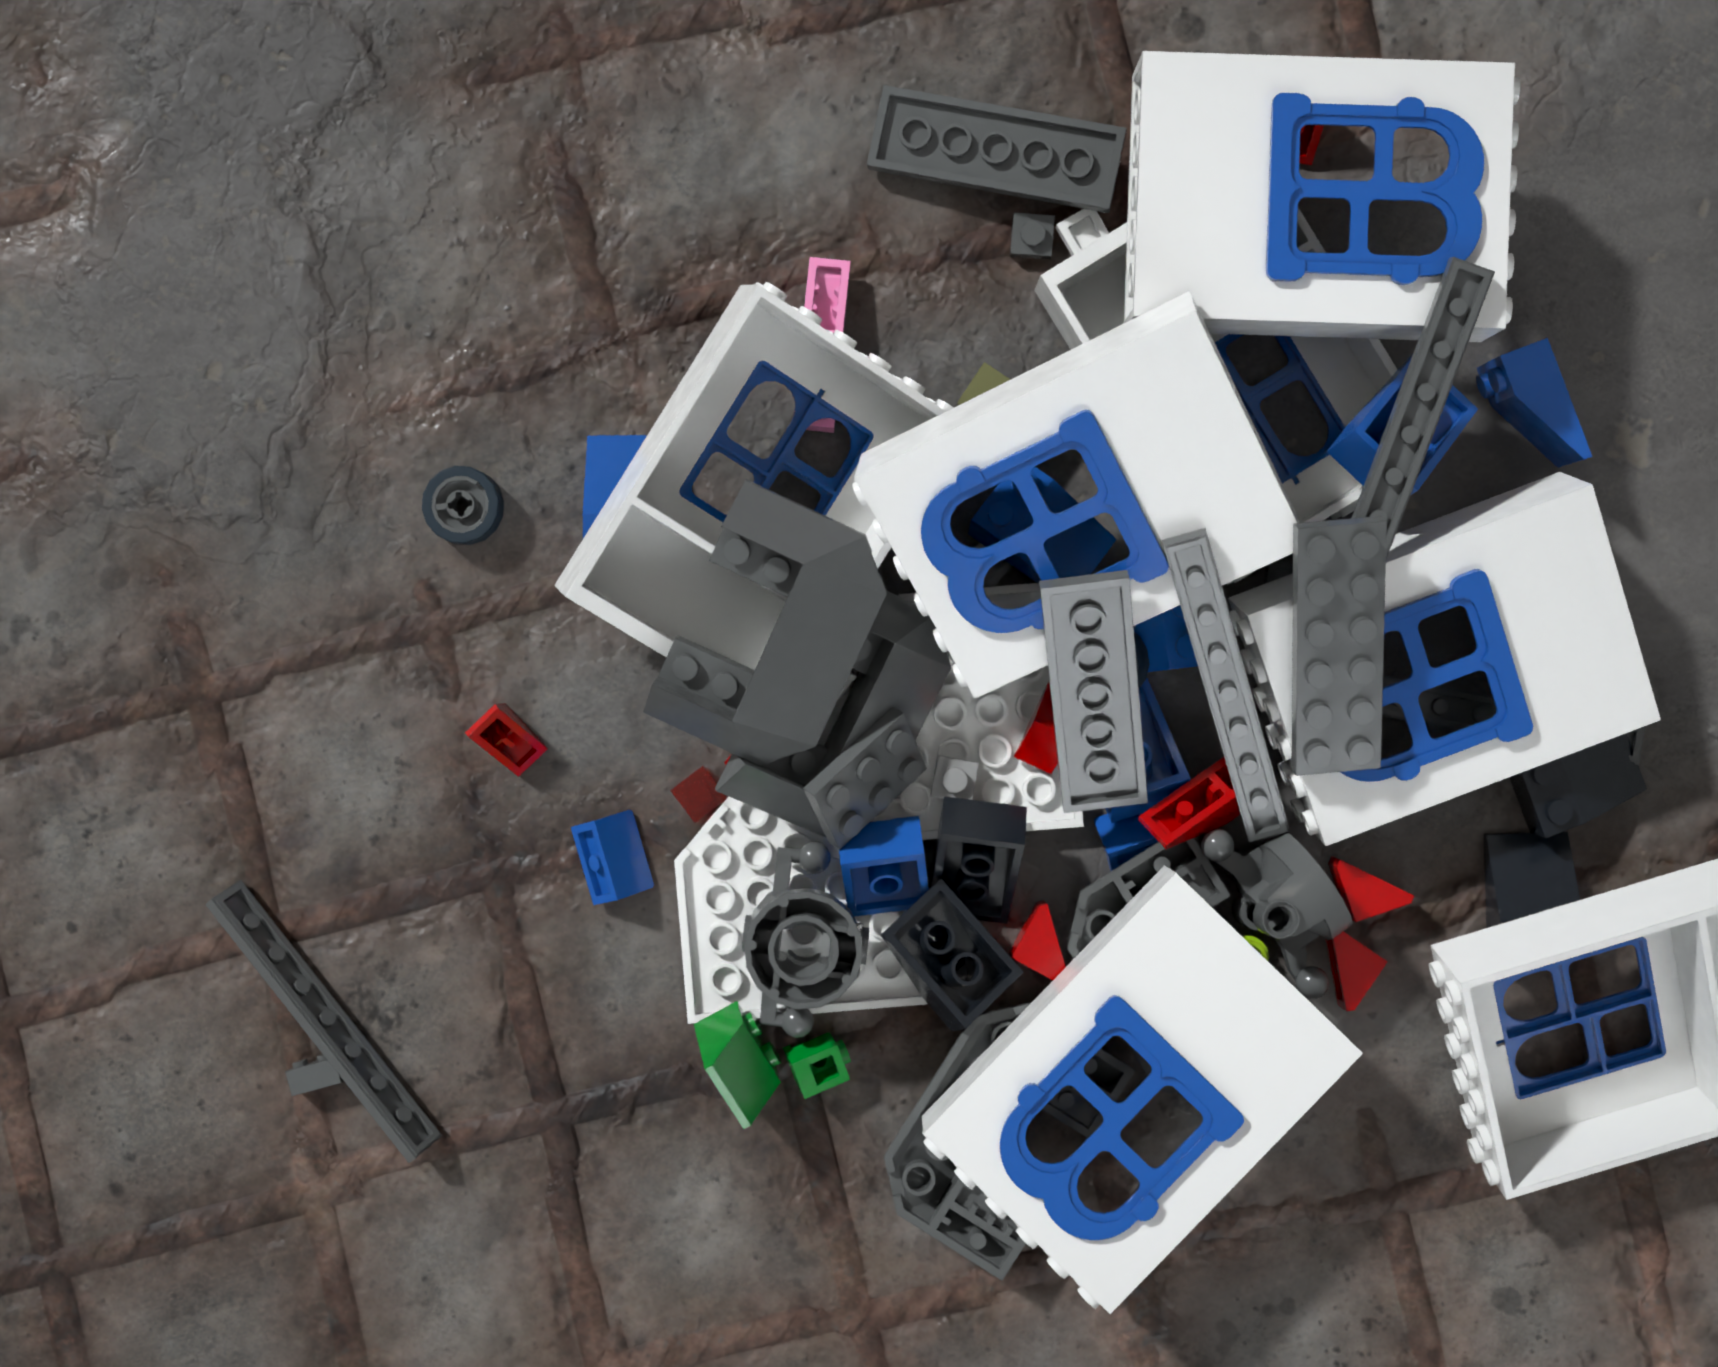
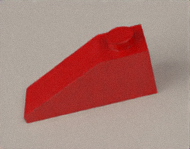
(1193, 808)

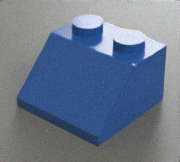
(884, 867)

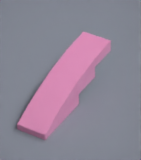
(827, 298)

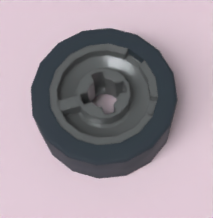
(478, 520)

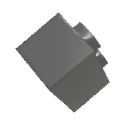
(311, 1076)

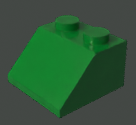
(738, 1060)

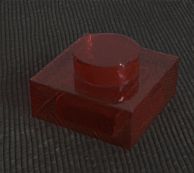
(698, 794)

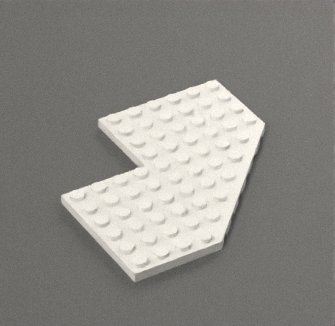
(735, 852)

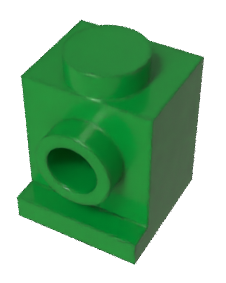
(818, 1064)

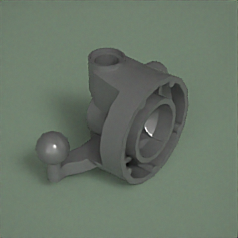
(1290, 899)
(796, 979)

